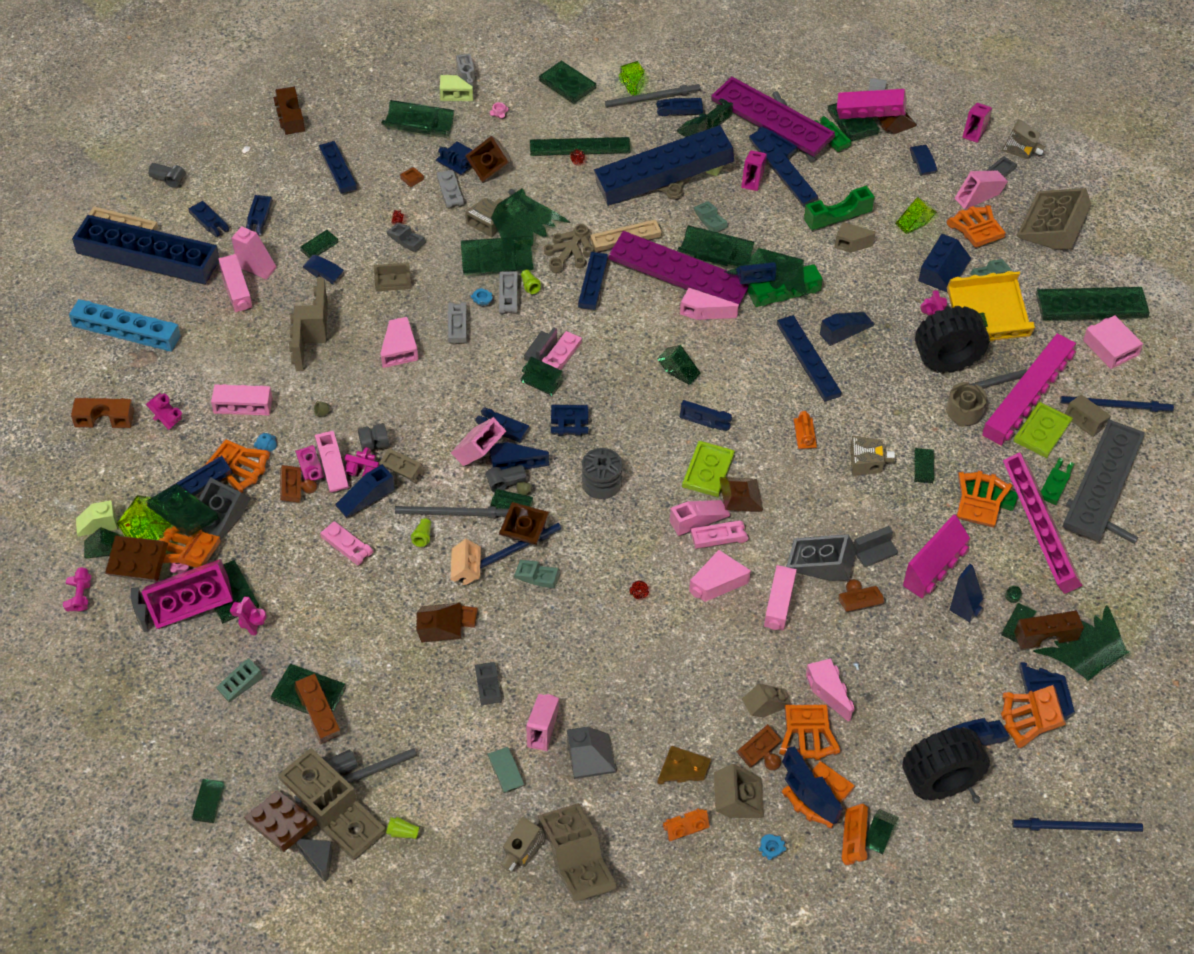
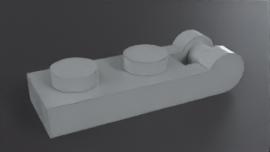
(449, 188)
(508, 292)
(457, 323)

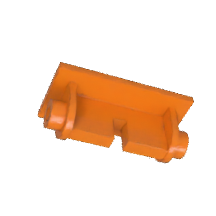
(804, 431)
(691, 823)

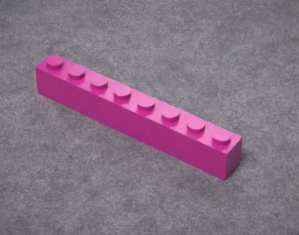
(1029, 389)
(1042, 523)

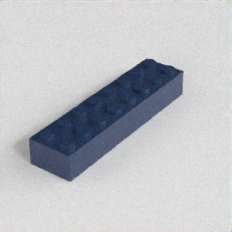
(664, 165)
(146, 249)

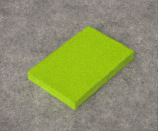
(1043, 429)
(707, 467)

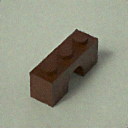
(289, 110)
(1032, 631)

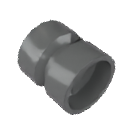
(373, 437)

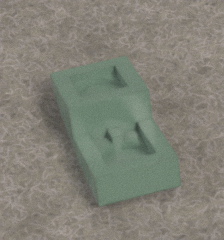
(709, 216)
(995, 266)
(537, 575)
(505, 769)

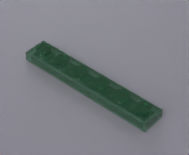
(604, 145)

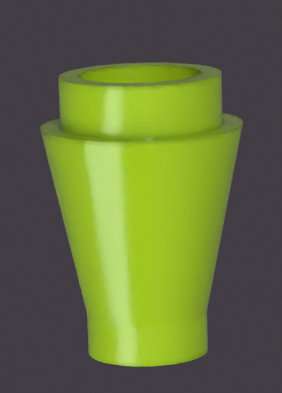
(531, 283)
(421, 534)
(401, 829)

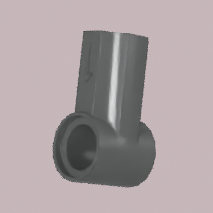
(171, 176)
(502, 478)
(342, 762)

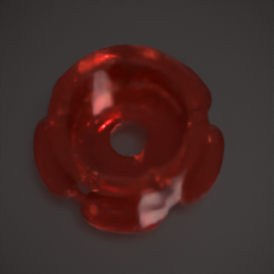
(577, 157)
(397, 217)
(639, 585)

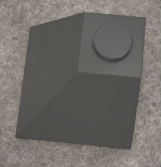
(590, 752)

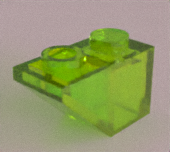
(632, 77)
(916, 216)

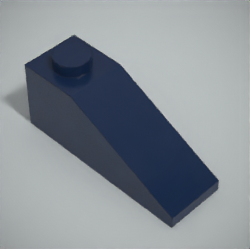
(844, 325)
(510, 455)
(967, 595)

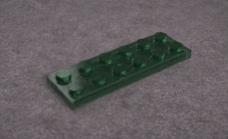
(1092, 303)

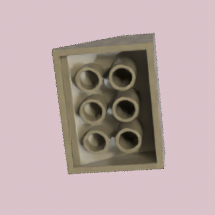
(1055, 217)

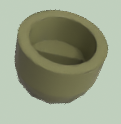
(321, 409)
(524, 488)

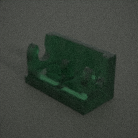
(719, 114)
(542, 376)

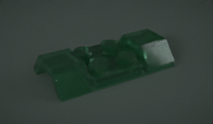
(419, 118)
(716, 247)
(496, 255)

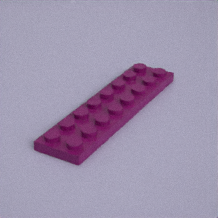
(775, 116)
(676, 268)

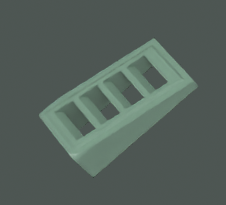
(241, 670)

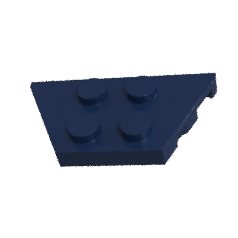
(1042, 678)

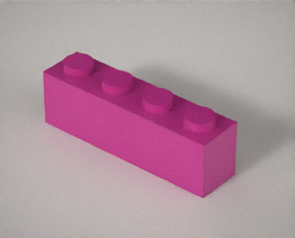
(871, 103)

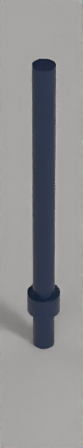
(1152, 406)
(517, 546)
(1036, 824)

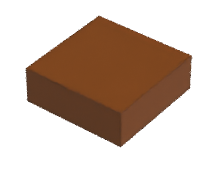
(412, 177)
(468, 616)

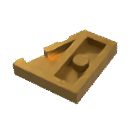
(683, 766)

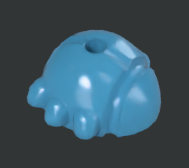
(482, 297)
(266, 442)
(771, 842)

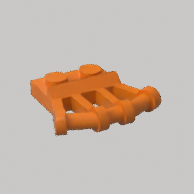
(980, 233)
(237, 454)
(979, 509)
(197, 550)
(1045, 710)
(812, 720)
(839, 786)

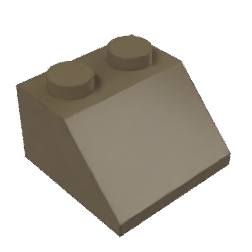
(738, 793)

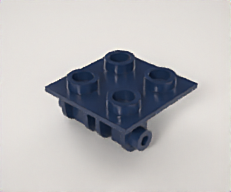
(455, 157)

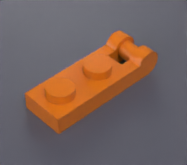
(855, 834)

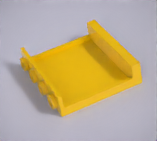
(998, 298)

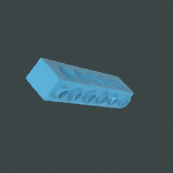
(125, 325)

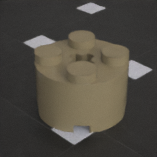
(966, 404)

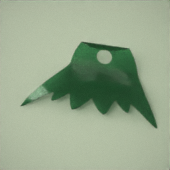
(523, 217)
(788, 269)
(1094, 650)

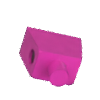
(978, 116)
(753, 164)

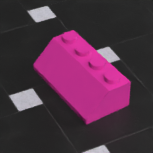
(937, 558)
(188, 593)

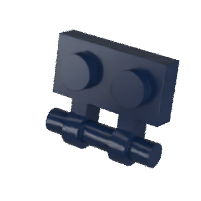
(569, 415)

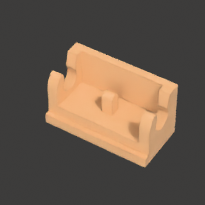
(465, 561)

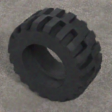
(952, 339)
(945, 763)

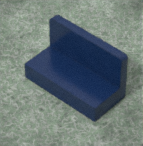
(756, 273)

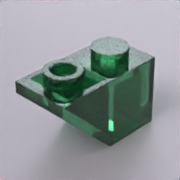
(679, 364)

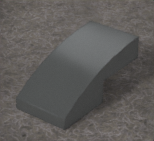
(405, 237)
(140, 609)
(487, 683)

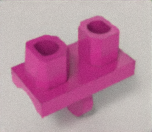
(933, 304)
(164, 411)
(364, 462)
(309, 463)
(248, 615)

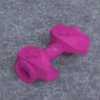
(81, 581)

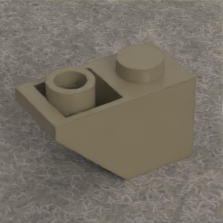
(854, 238)
(765, 700)

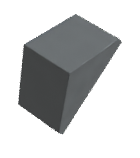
(318, 855)

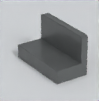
(542, 345)
(875, 547)

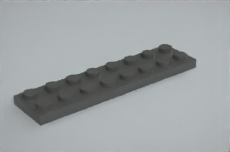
(1103, 480)

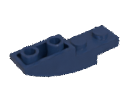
(988, 732)
(811, 790)

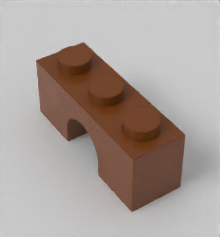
(87, 410)
(318, 708)

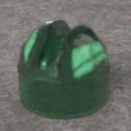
(1015, 594)

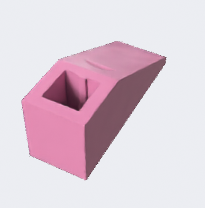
(705, 306)
(331, 461)
(696, 514)
(825, 683)

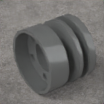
(601, 473)

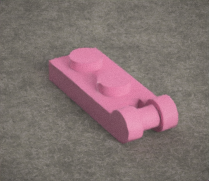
(563, 350)
(719, 534)
(346, 543)

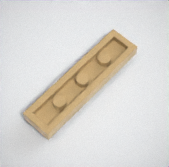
(124, 218)
(607, 239)

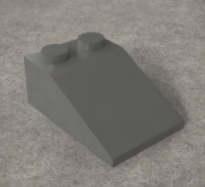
(226, 502)
(823, 556)

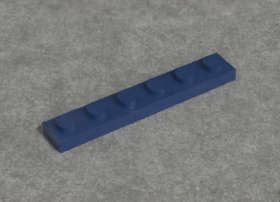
(783, 167)
(809, 358)

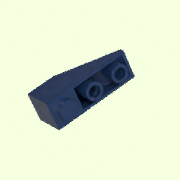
(366, 491)

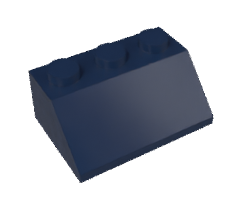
(944, 262)

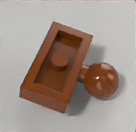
(291, 484)
(860, 598)
(759, 747)

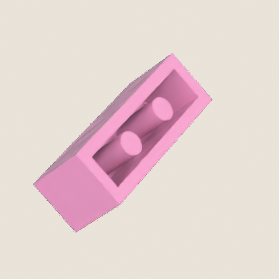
(241, 399)

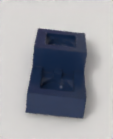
(923, 158)
(320, 266)

